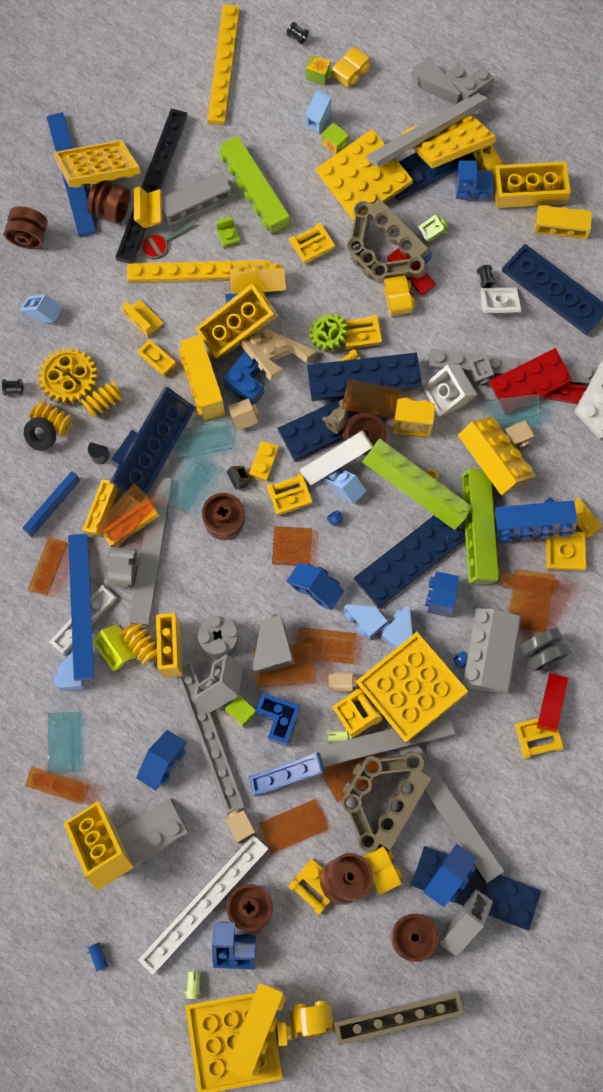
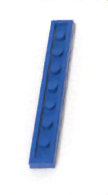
(76, 195)
(81, 607)

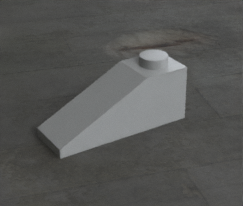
(434, 81)

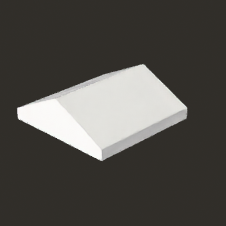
(500, 300)

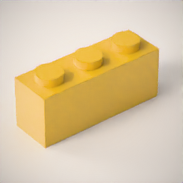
(563, 222)
(267, 277)
(169, 645)

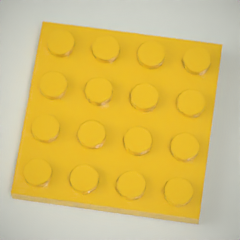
(454, 141)
(96, 163)
(355, 179)
(412, 687)
(213, 1034)

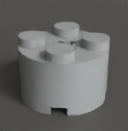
(121, 567)
(218, 626)

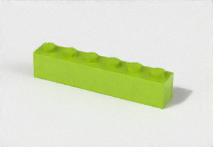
(254, 185)
(417, 484)
(480, 528)

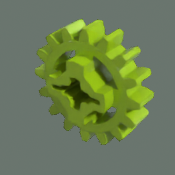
(324, 327)

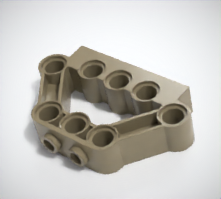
(359, 234)
(389, 764)

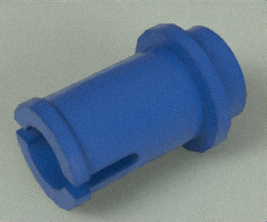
(97, 956)

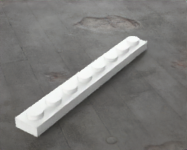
(202, 905)

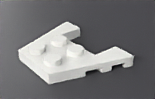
(591, 404)

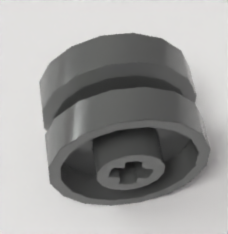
(545, 652)

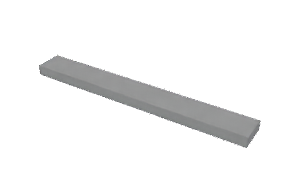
(427, 129)
(150, 556)
(211, 742)
(377, 743)
(456, 818)

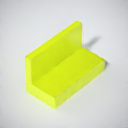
(113, 647)

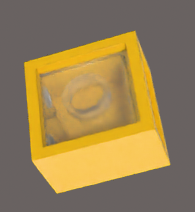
(414, 418)

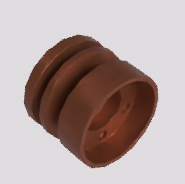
(109, 201)

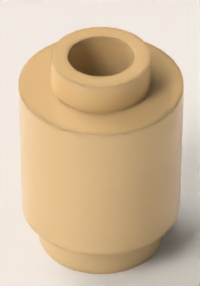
(342, 681)

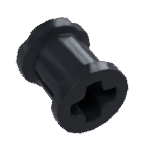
(297, 32)
(486, 276)
(12, 387)

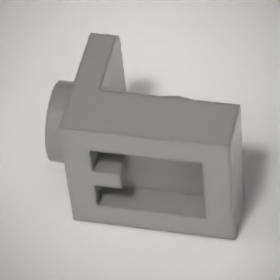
(481, 369)

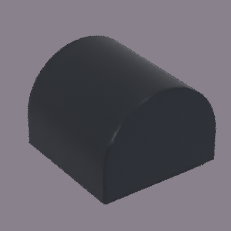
(98, 453)
(238, 476)

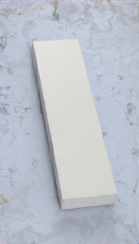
(336, 457)
(100, 602)

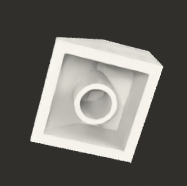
(449, 389)

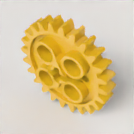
(57, 388)

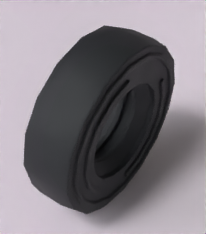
(32, 440)

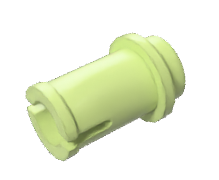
(338, 736)
(193, 985)

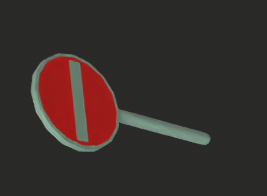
(156, 245)

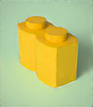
(351, 67)
(398, 295)
(384, 874)

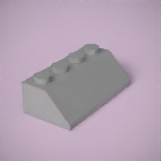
(492, 651)
(152, 832)

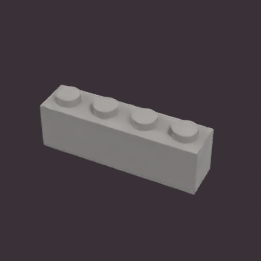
(195, 198)

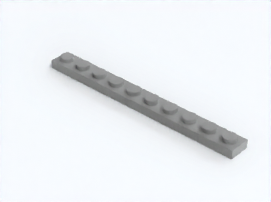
(440, 358)

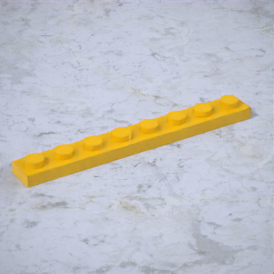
(223, 65)
(185, 271)

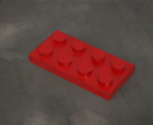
(533, 377)

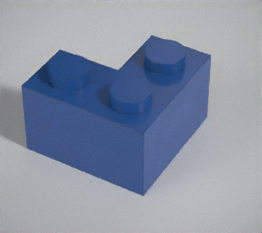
(473, 183)
(241, 379)
(316, 584)
(443, 594)
(282, 713)
(161, 760)
(451, 876)
(232, 950)

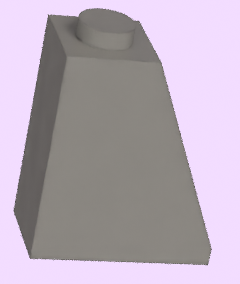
(273, 646)
(466, 923)

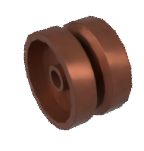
(25, 227)
(367, 422)
(223, 505)
(346, 879)
(237, 906)
(424, 929)

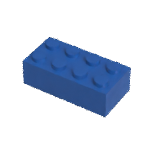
(535, 521)

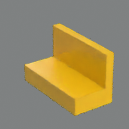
(147, 207)
(142, 317)

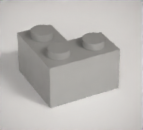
(478, 82)
(221, 685)

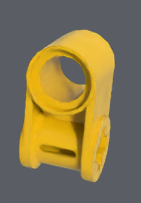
(487, 158)

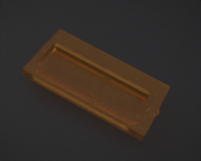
(370, 398)
(126, 515)
(329, 644)
(293, 826)

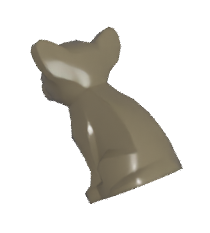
(337, 419)

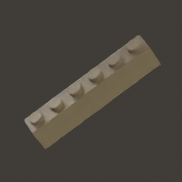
(398, 1018)

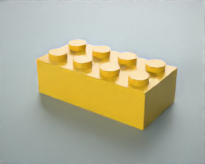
(531, 184)
(236, 321)
(201, 378)
(496, 455)
(97, 846)
(255, 1029)

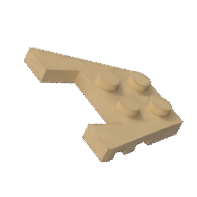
(269, 346)

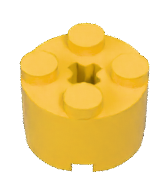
(312, 1020)

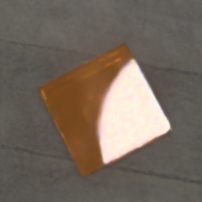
(291, 546)

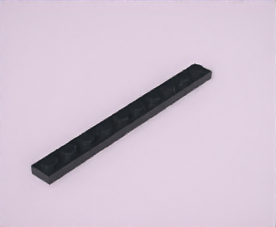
(153, 181)

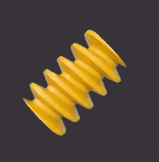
(102, 399)
(61, 424)
(139, 643)

